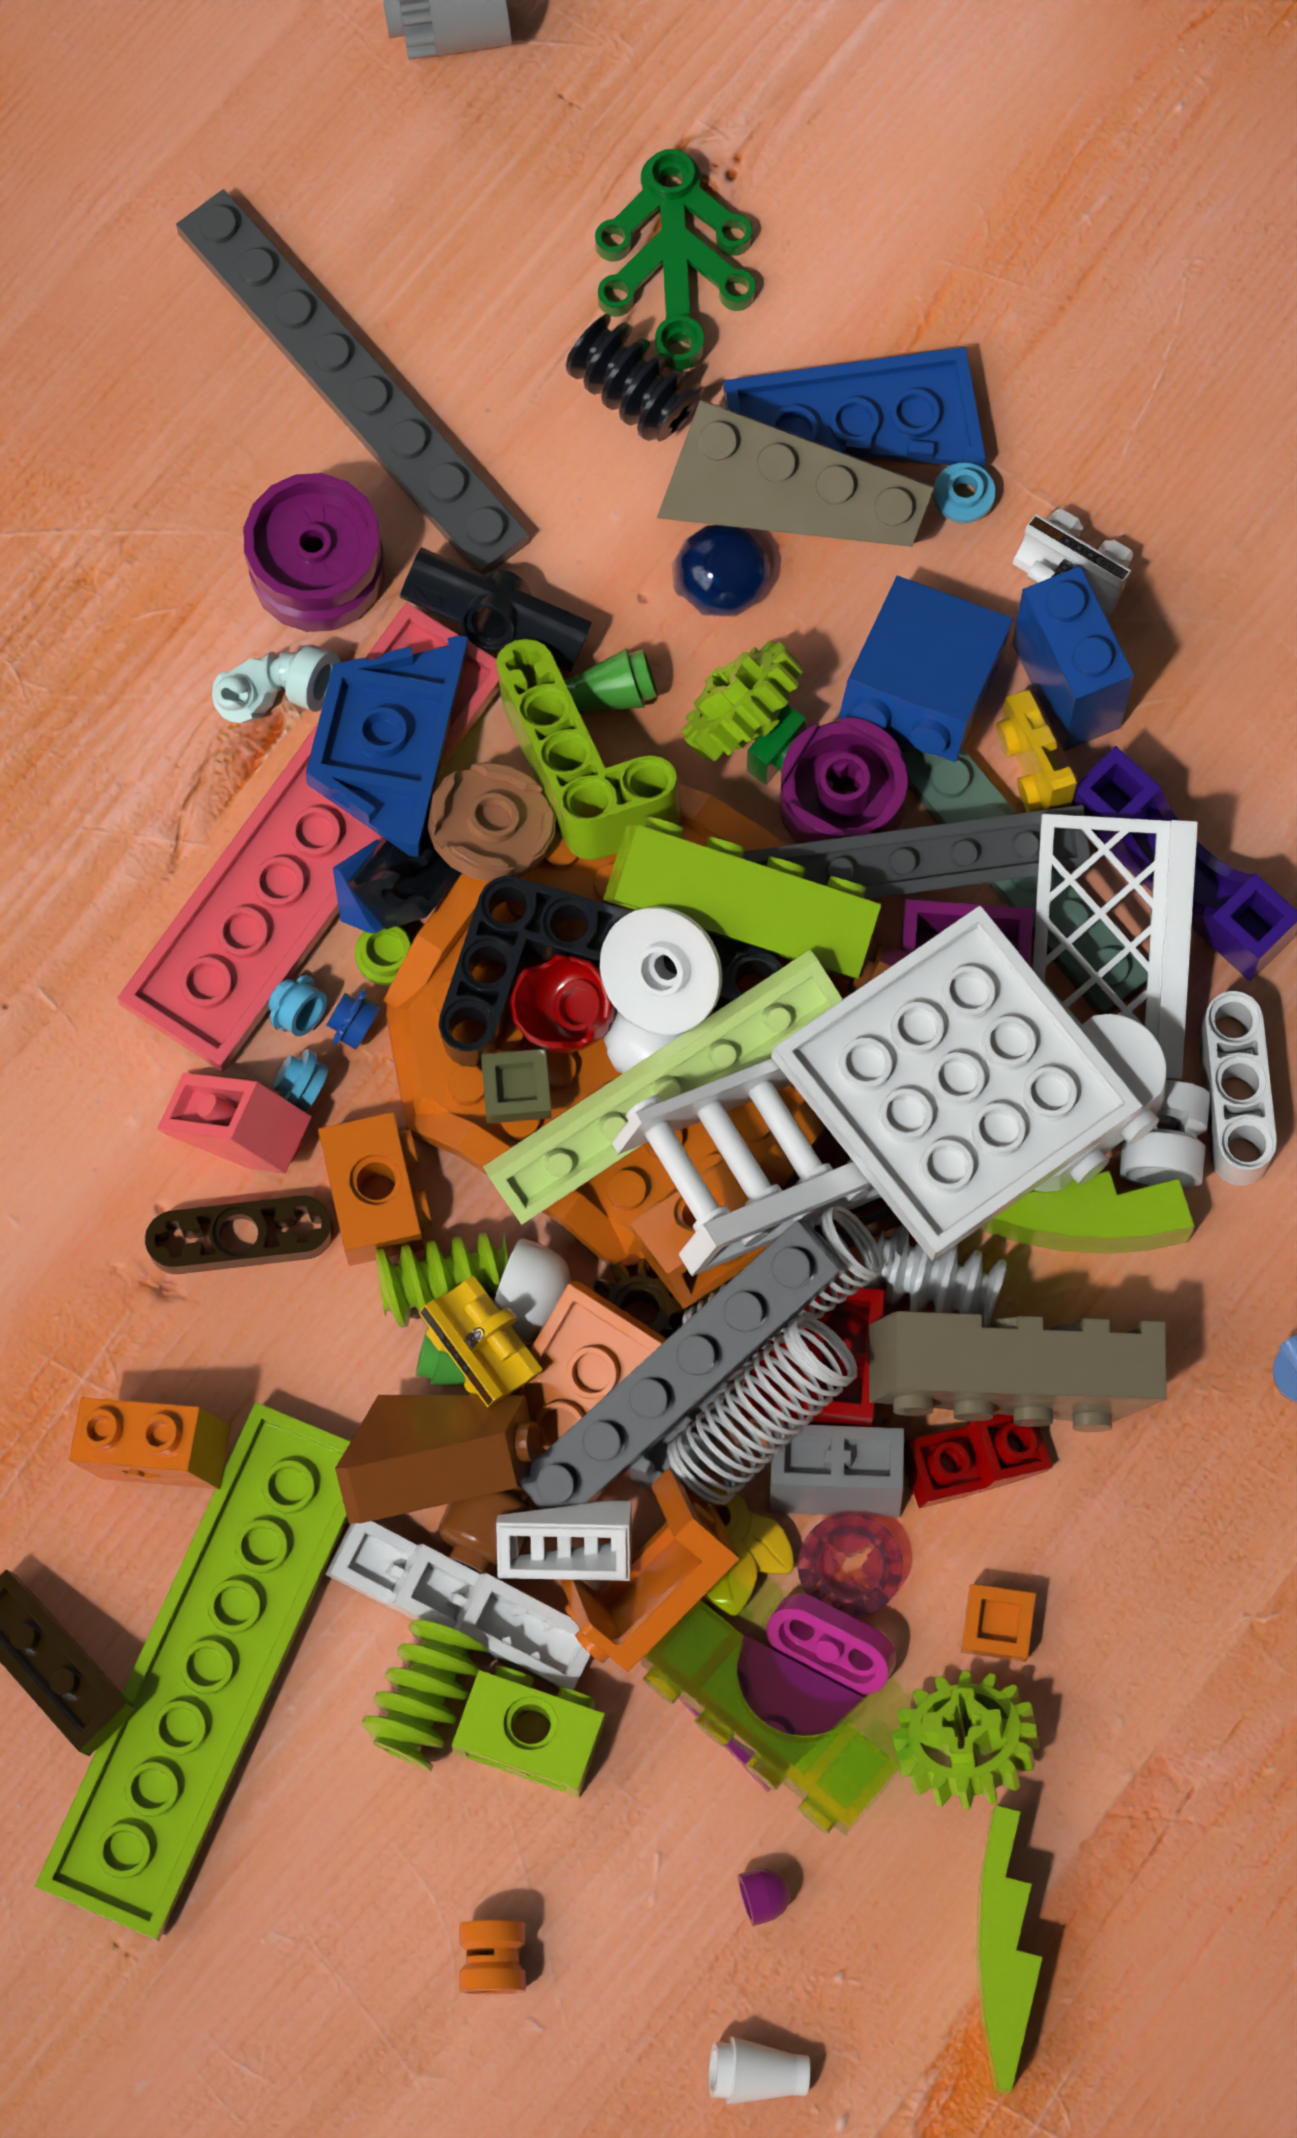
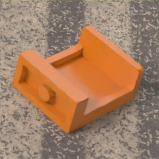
(664, 1582)

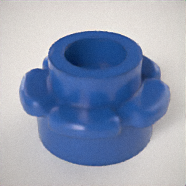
(353, 1018)

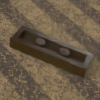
(56, 1669)

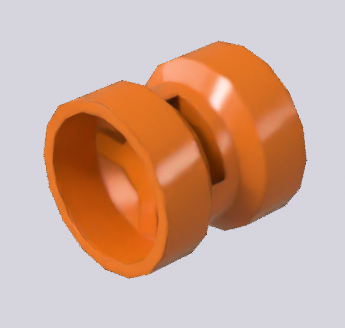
(488, 1972)

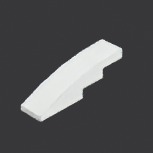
(440, 1590)

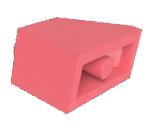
(235, 1121)

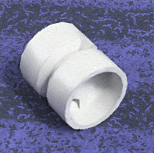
(1172, 1145)

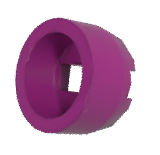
(763, 1894)

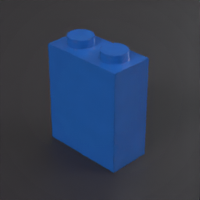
(1072, 658)
(926, 667)

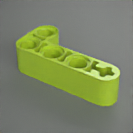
(588, 799)

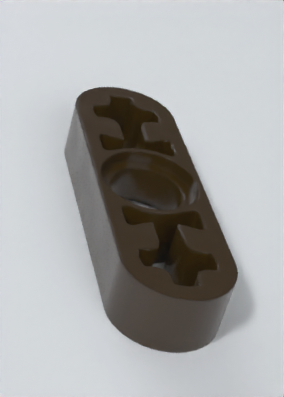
(193, 1254)

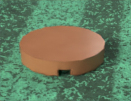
(491, 822)

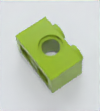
(557, 1760)

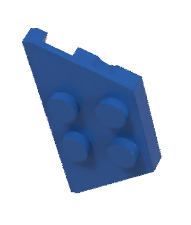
(387, 737)

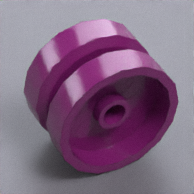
(314, 552)

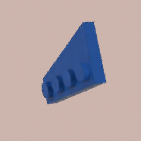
(875, 408)

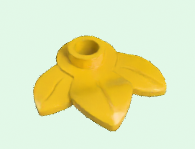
(760, 1547)

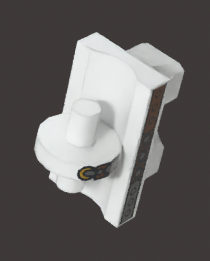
(1055, 547)

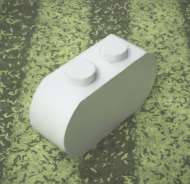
(1142, 1067)

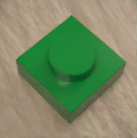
(768, 752)

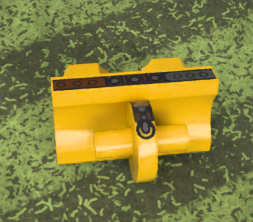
(480, 1341)

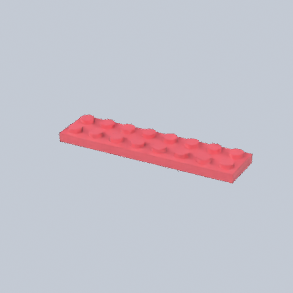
(274, 886)

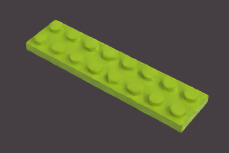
(203, 1676)

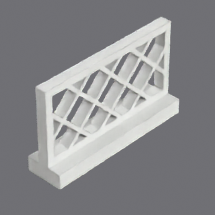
(1168, 928)

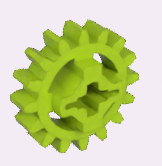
(742, 700)
(991, 1723)

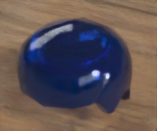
(721, 570)

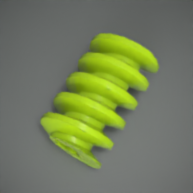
(419, 1282)
(422, 1691)

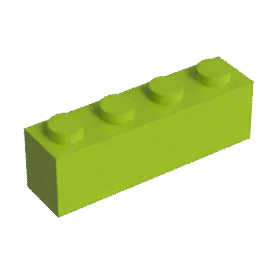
(742, 899)

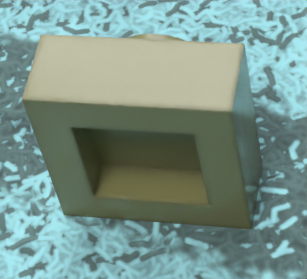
(516, 1086)

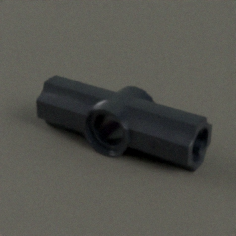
(493, 607)

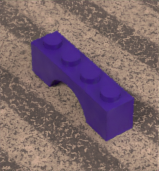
(1230, 908)

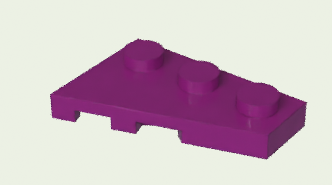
(787, 1696)

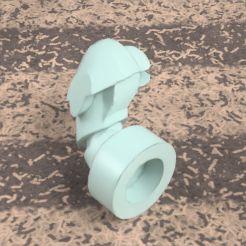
(253, 685)

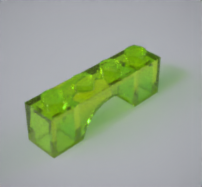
(831, 1772)

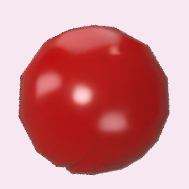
(562, 1004)

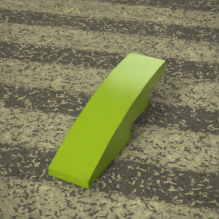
(1003, 1974)

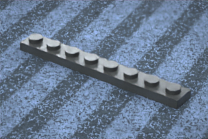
(352, 384)

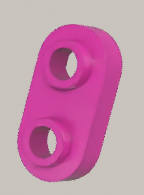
(831, 1643)

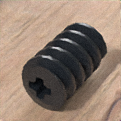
(630, 381)

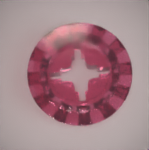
(851, 1536)

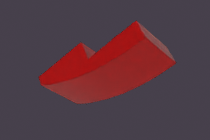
(973, 1459)

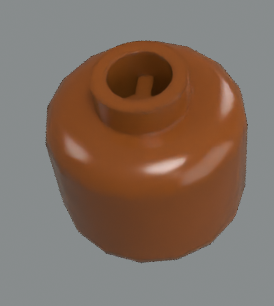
(471, 1526)

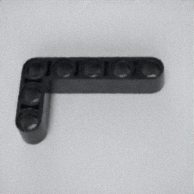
(534, 937)

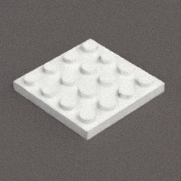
(956, 1082)

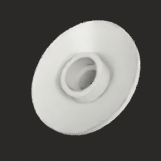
(641, 984)

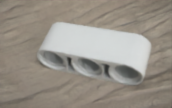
(1242, 1059)

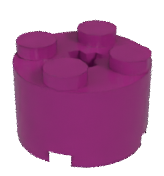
(837, 756)

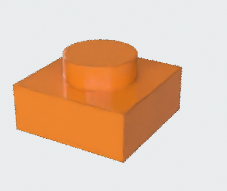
(998, 1622)

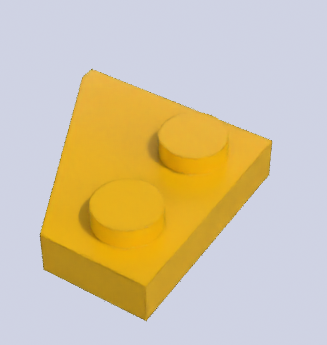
(1029, 738)

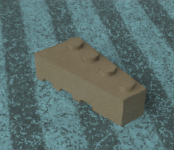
(778, 481)
(1016, 1368)

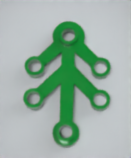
(674, 248)

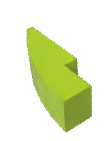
(1097, 1219)

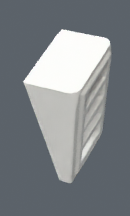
(586, 1520)

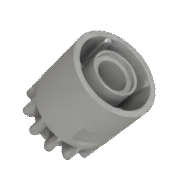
(448, 25)

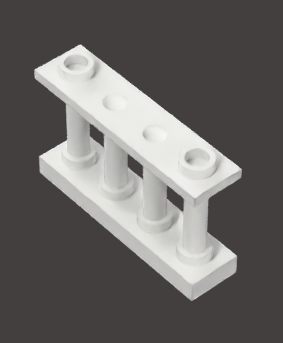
(769, 1210)

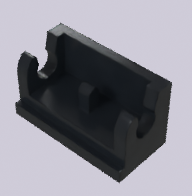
(402, 886)

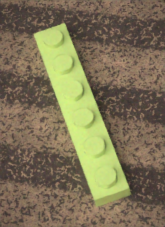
(730, 1040)

